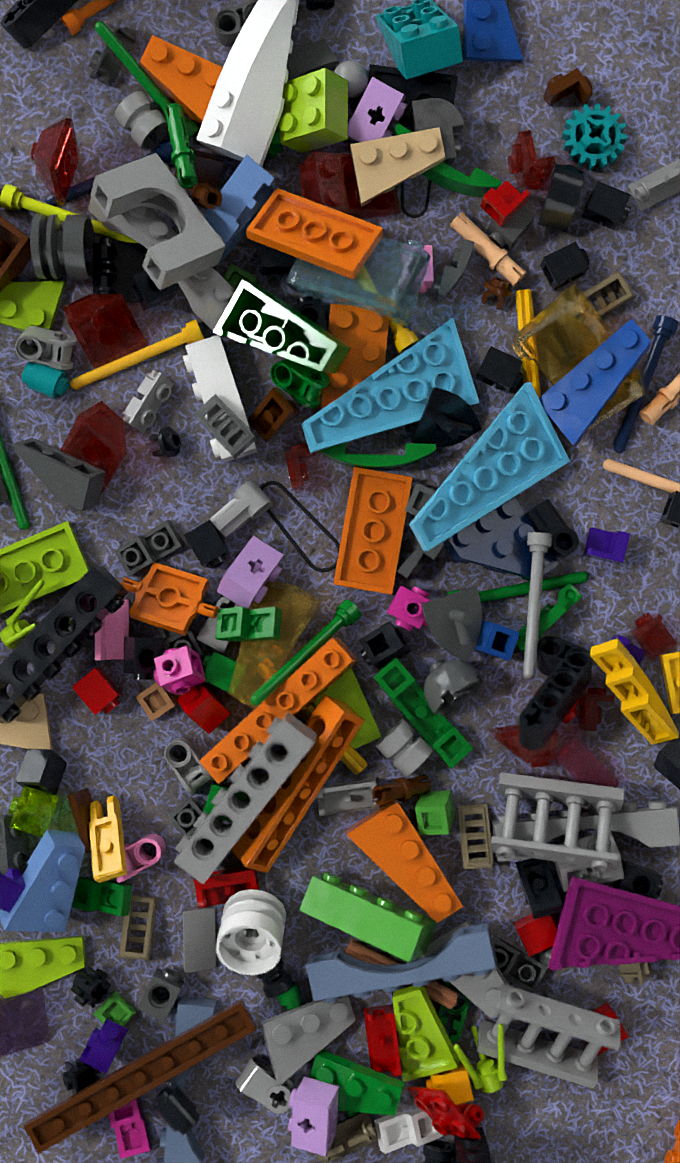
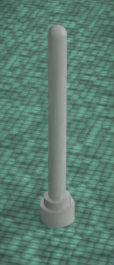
(539, 545)

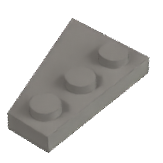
(481, 989)
(304, 1032)

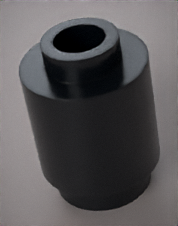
(176, 1109)

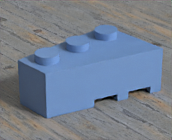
(241, 201)
(49, 885)

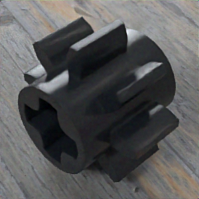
(90, 987)

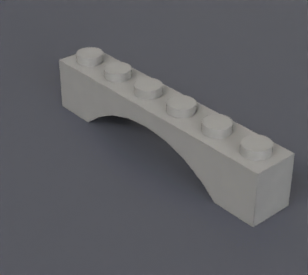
(206, 291)
(651, 825)

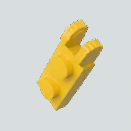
(107, 841)

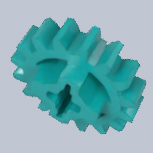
(594, 123)

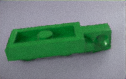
(548, 615)

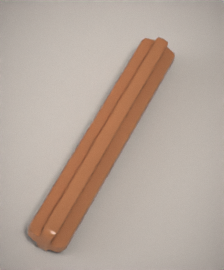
(435, 990)

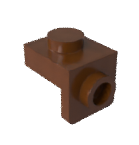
(562, 86)

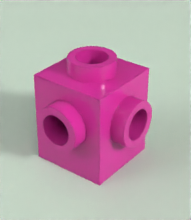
(399, 605)
(179, 670)

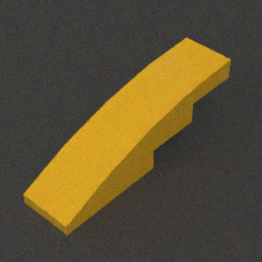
(637, 695)

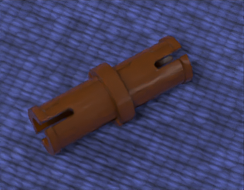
(202, 198)
(401, 789)

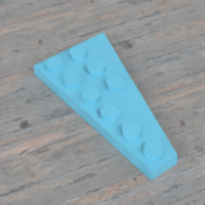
(395, 392)
(504, 461)

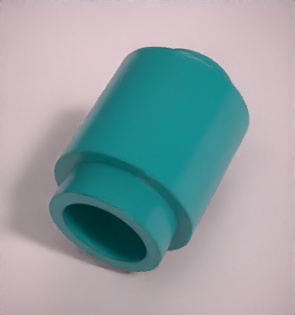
(45, 379)

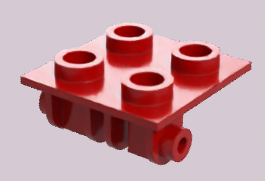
(446, 1115)

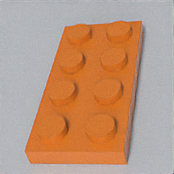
(315, 233)
(366, 336)
(372, 530)

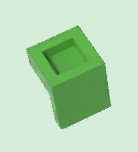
(435, 813)

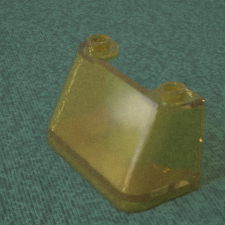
(564, 337)

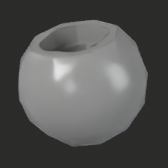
(356, 76)

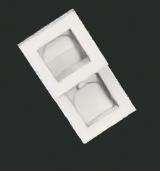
(405, 1129)

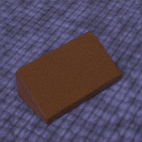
(79, 804)

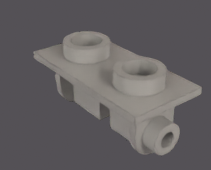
(656, 186)
(156, 390)

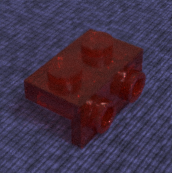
(524, 164)

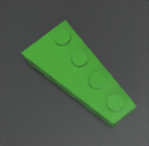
(368, 917)

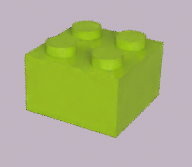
(314, 111)

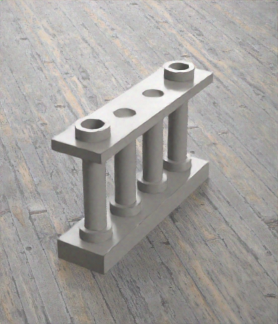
(575, 796)
(542, 1054)

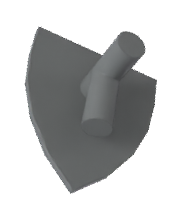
(455, 621)

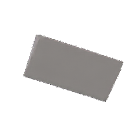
(199, 939)

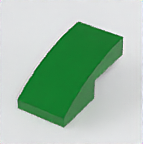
(248, 624)
(104, 896)

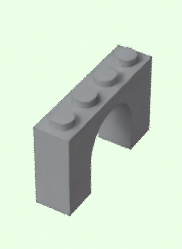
(152, 185)

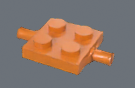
(169, 598)

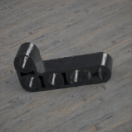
(33, 18)
(568, 676)

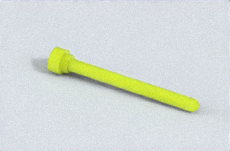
(13, 198)

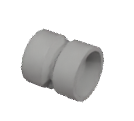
(138, 116)
(403, 747)

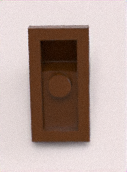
(273, 413)

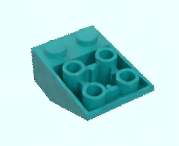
(420, 37)

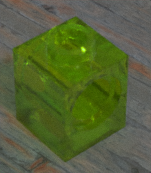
(32, 811)

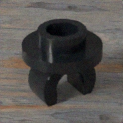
(168, 441)

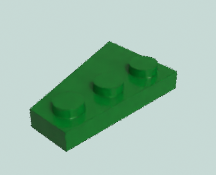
(359, 1086)

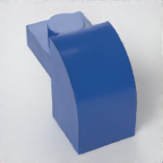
(497, 640)

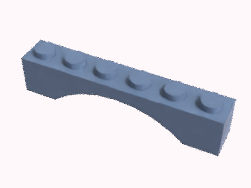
(340, 974)
(185, 1015)

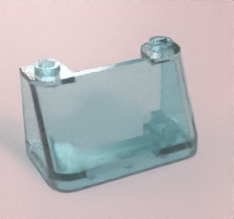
(384, 285)

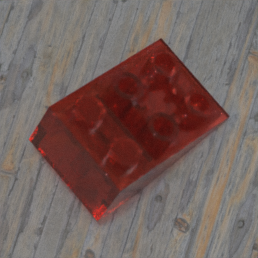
(333, 183)

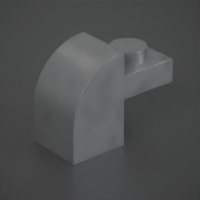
(439, 113)

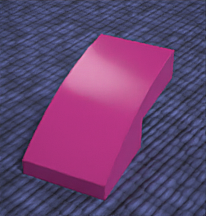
(130, 1129)

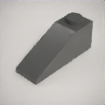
(64, 475)

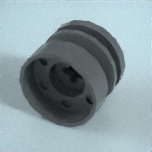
(59, 246)

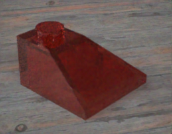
(57, 158)
(104, 327)
(98, 440)
(509, 738)

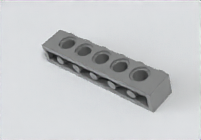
(203, 860)

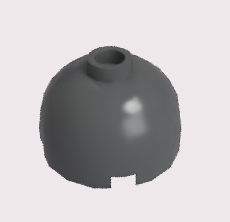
(450, 684)

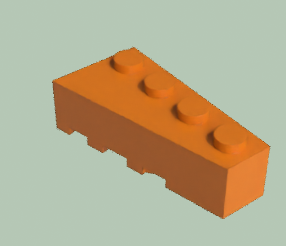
(400, 852)

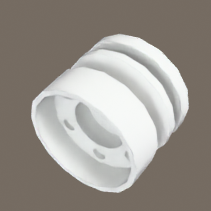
(251, 932)

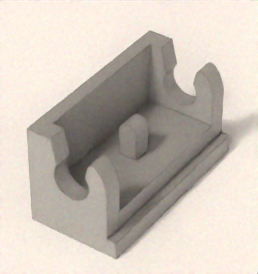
(346, 797)

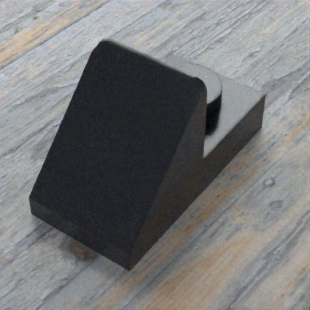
(539, 887)

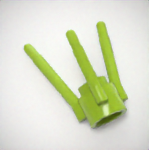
(18, 629)
(488, 1075)

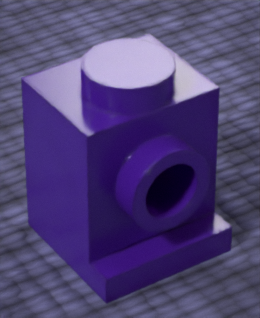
(103, 1045)

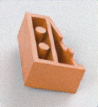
(181, 76)

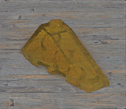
(262, 659)

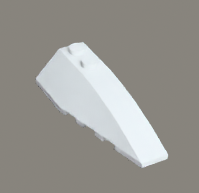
(251, 85)

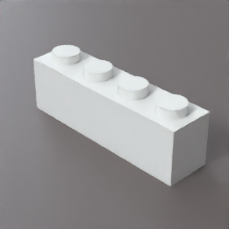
(214, 376)

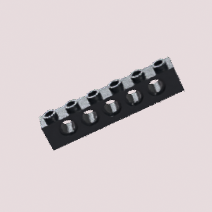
(54, 627)

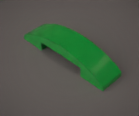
(449, 178)
(412, 454)
(410, 701)

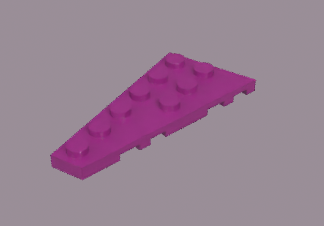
(613, 927)

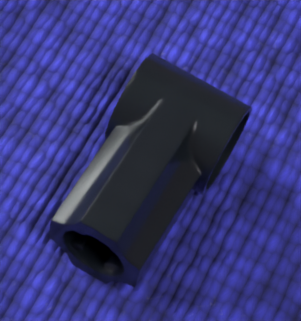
(547, 520)

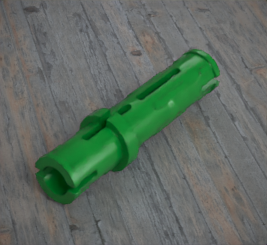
(182, 155)

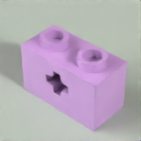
(376, 96)
(250, 572)
(313, 1116)

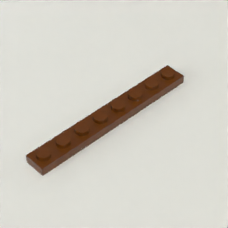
(140, 1076)

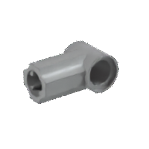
(247, 504)

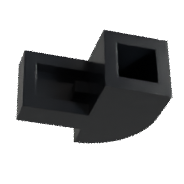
(561, 197)

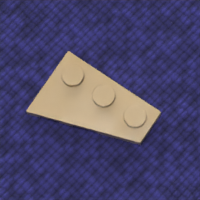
(394, 159)

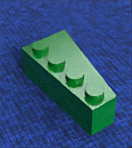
(275, 327)

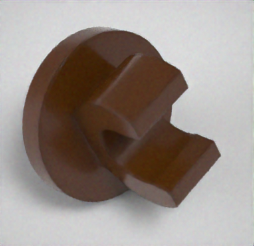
(496, 287)

